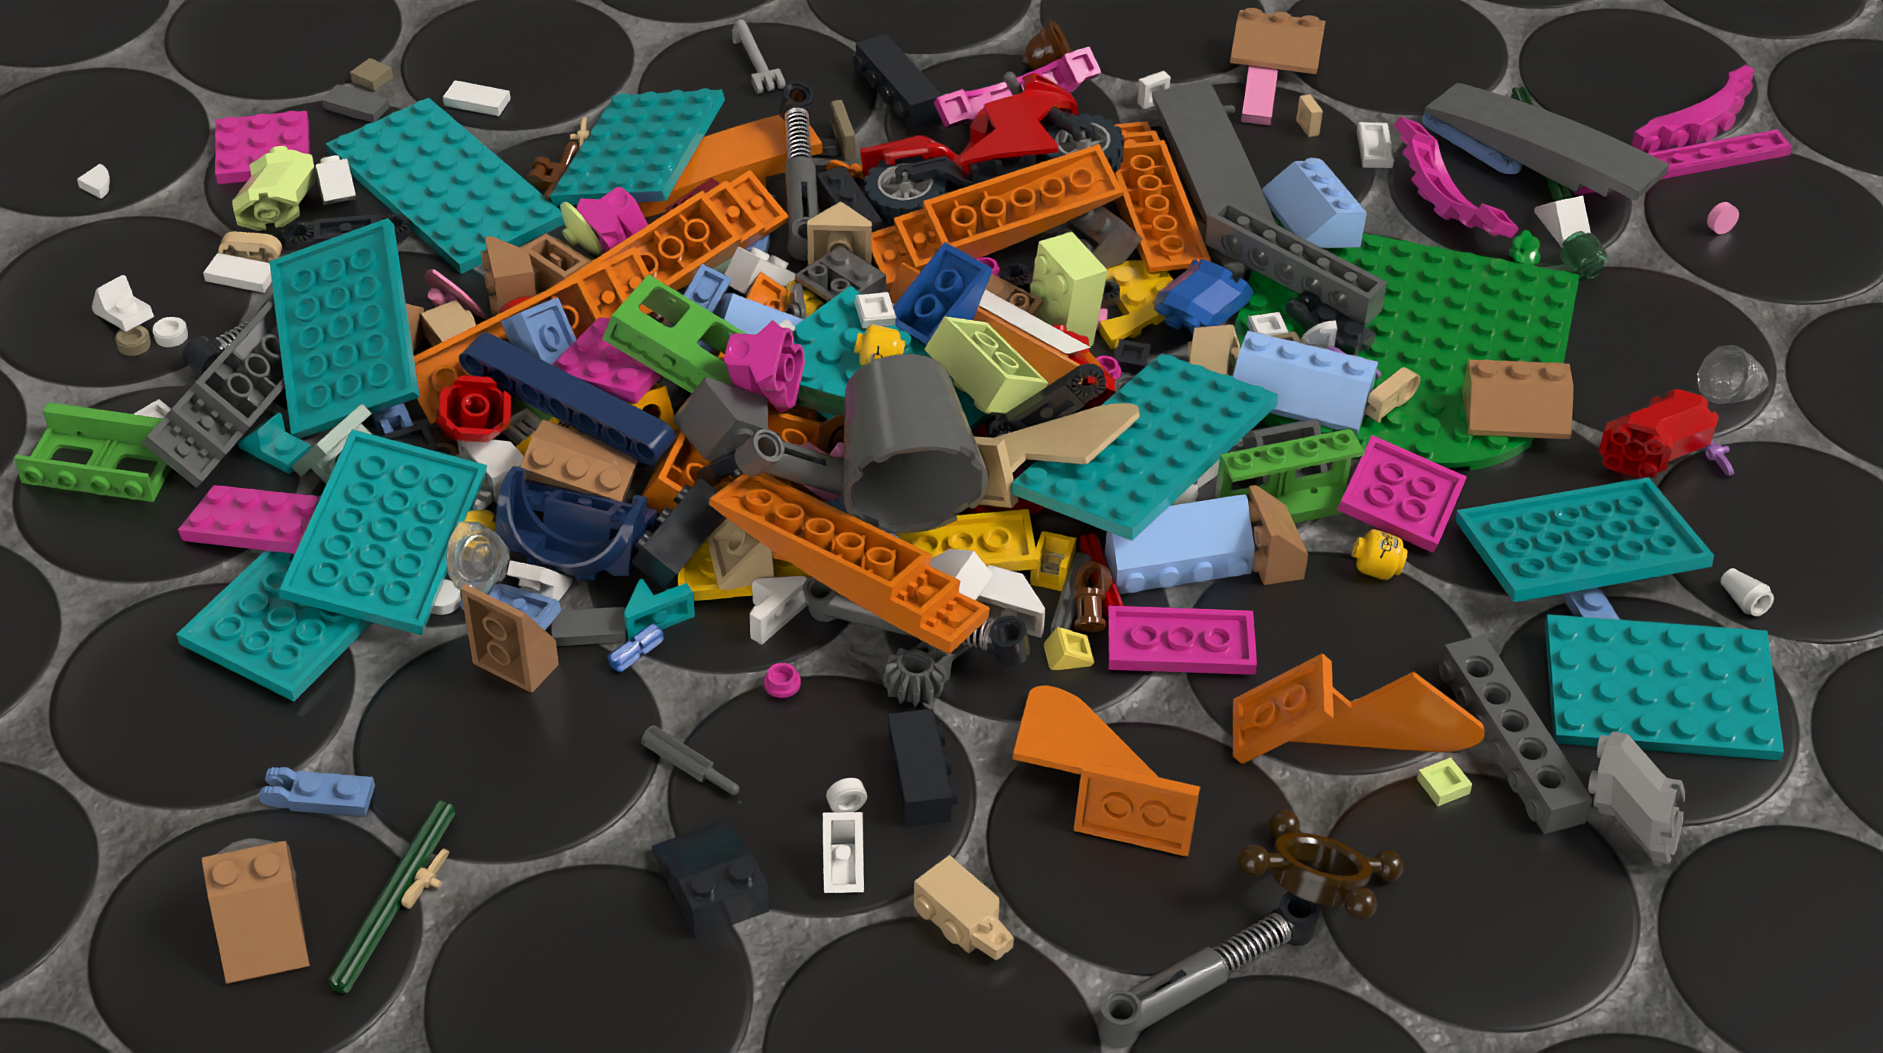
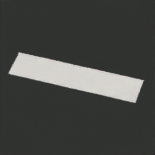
(1030, 324)

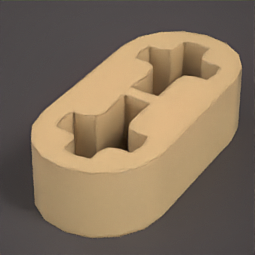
(251, 246)

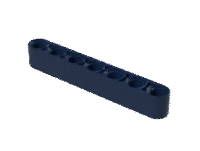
(568, 398)

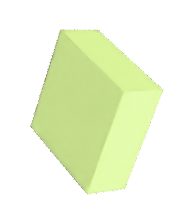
(1444, 781)

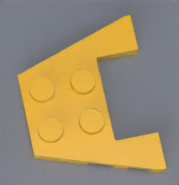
(1137, 295)

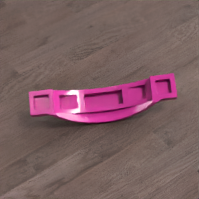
(1066, 72)
(1699, 122)
(1437, 186)

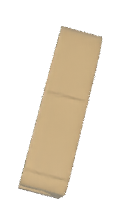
(1392, 393)

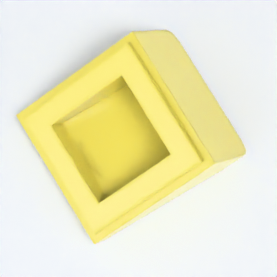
(1067, 650)

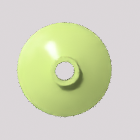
(578, 230)

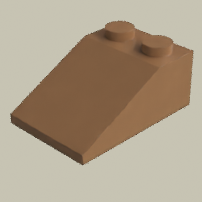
(507, 640)
(256, 911)

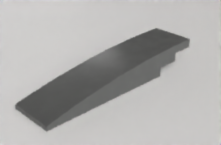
(1549, 142)
(1208, 150)
(222, 401)

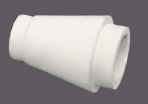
(1747, 592)

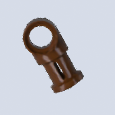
(1090, 598)

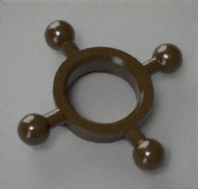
(1298, 850)

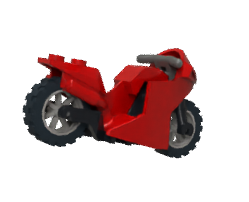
(1004, 139)

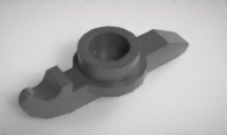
(797, 306)

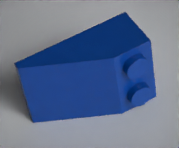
(945, 287)

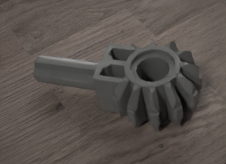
(919, 672)

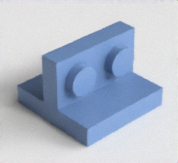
(541, 331)

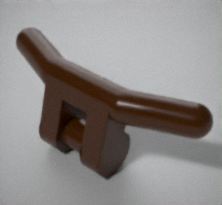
(547, 174)

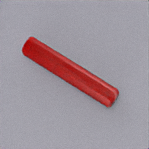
(1091, 545)

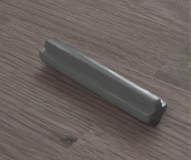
(1067, 607)

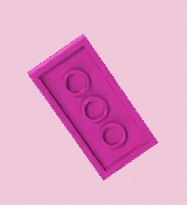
(250, 519)
(1181, 640)

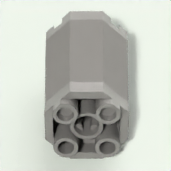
(1638, 795)

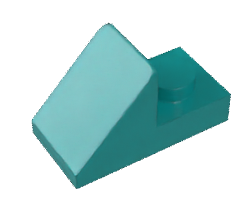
(274, 445)
(661, 609)

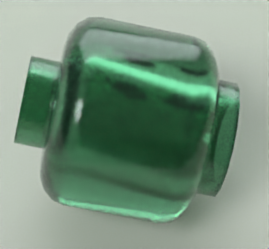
(1583, 254)

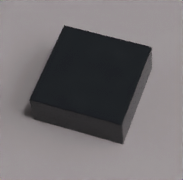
(1132, 356)

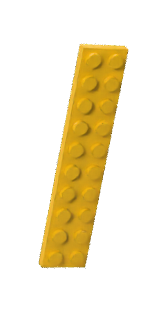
(996, 537)

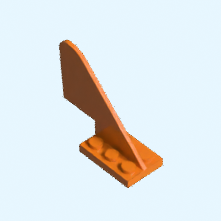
(1309, 710)
(1116, 790)

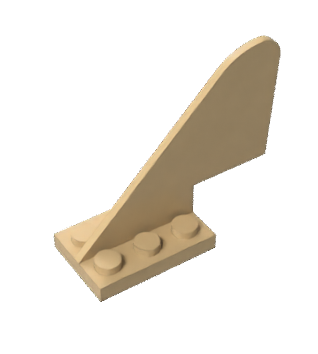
(1065, 439)

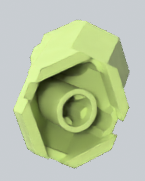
(274, 189)

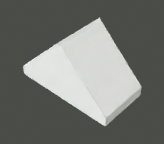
(1564, 217)

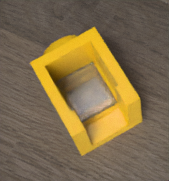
(1053, 560)

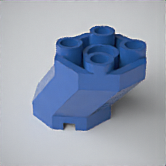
(1202, 297)

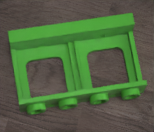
(671, 350)
(109, 438)
(1304, 496)

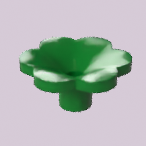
(1525, 248)

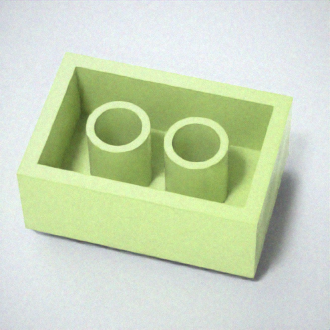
(1069, 284)
(984, 365)

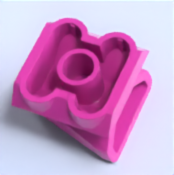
(612, 217)
(767, 364)

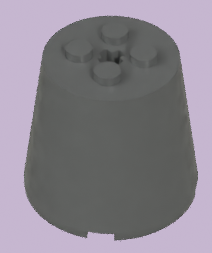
(908, 447)

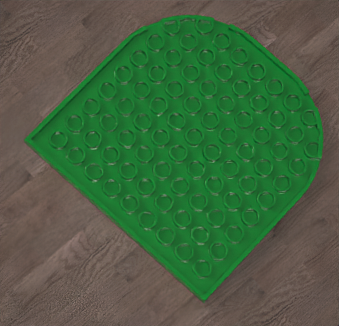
(1432, 320)

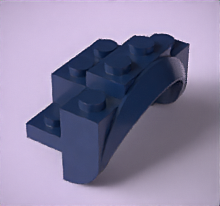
(578, 529)

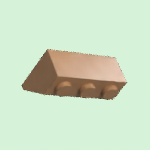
(1277, 41)
(1518, 399)
(577, 462)

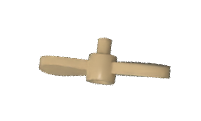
(582, 134)
(423, 879)

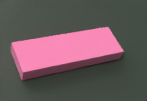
(1259, 95)

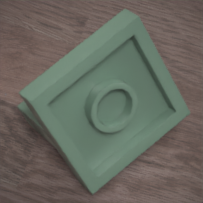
(322, 455)

